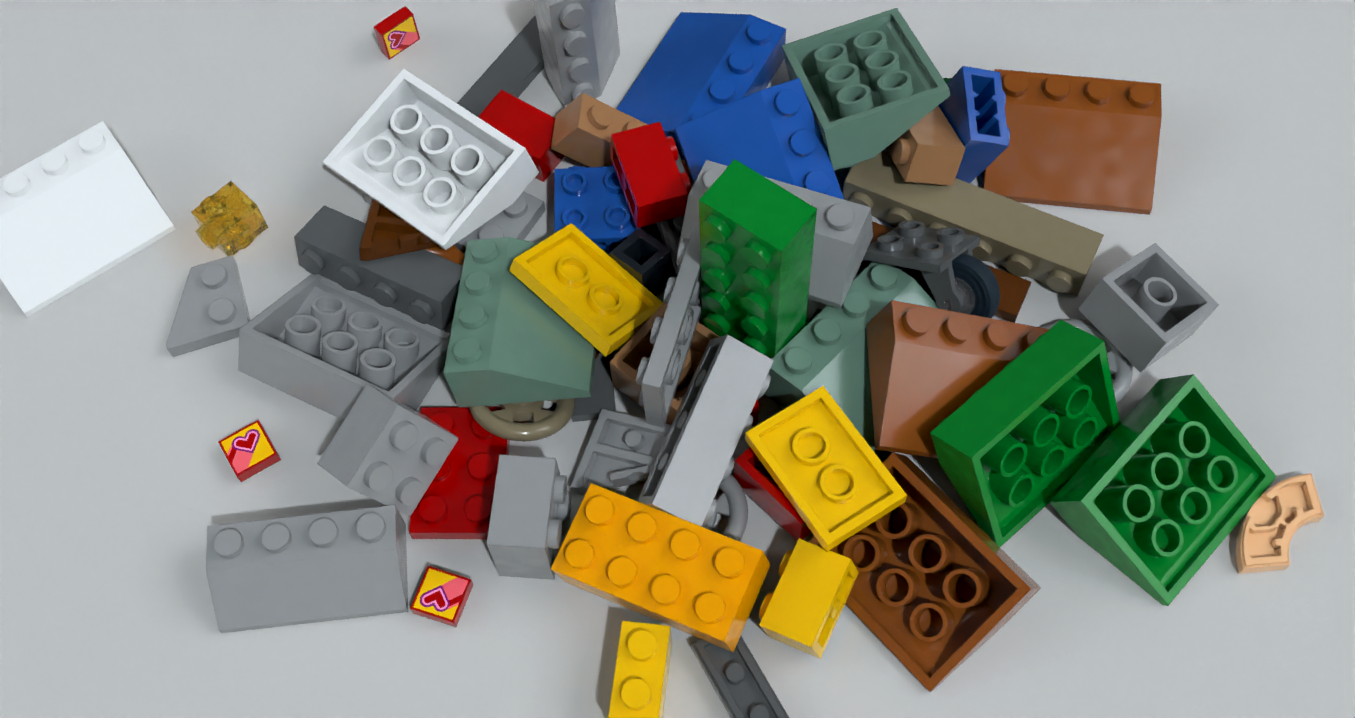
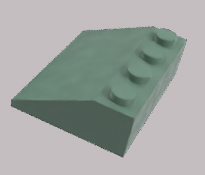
(865, 84)
(507, 339)
(835, 347)

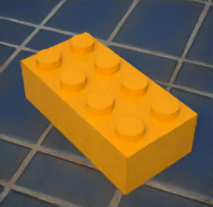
(662, 566)

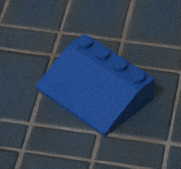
(703, 67)
(766, 132)

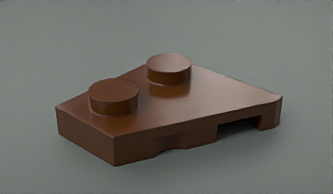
(389, 235)

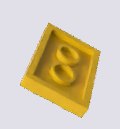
(586, 288)
(825, 468)

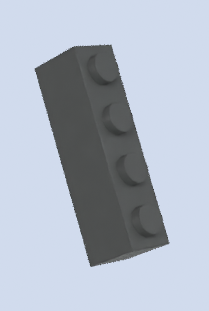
(409, 282)

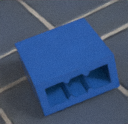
(977, 117)
(593, 203)

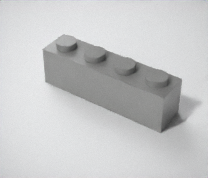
(707, 430)

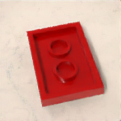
(463, 489)

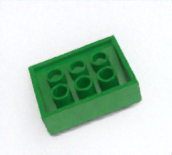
(1029, 429)
(1165, 487)

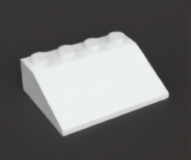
(432, 161)
(73, 218)

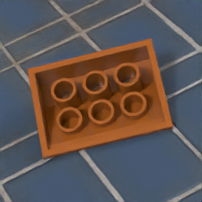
(1078, 142)
(930, 365)
(931, 579)

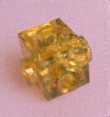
(228, 220)

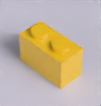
(808, 597)
(641, 671)

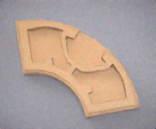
(1272, 521)

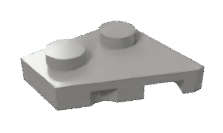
(209, 307)
(619, 452)

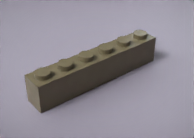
(1010, 232)

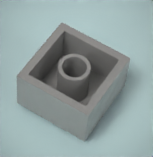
(1147, 306)
(387, 450)
(527, 516)

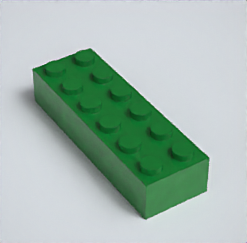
(755, 259)

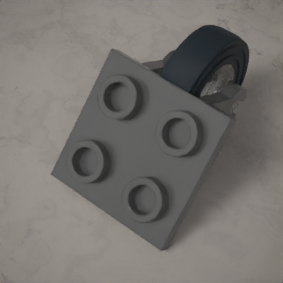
(947, 264)

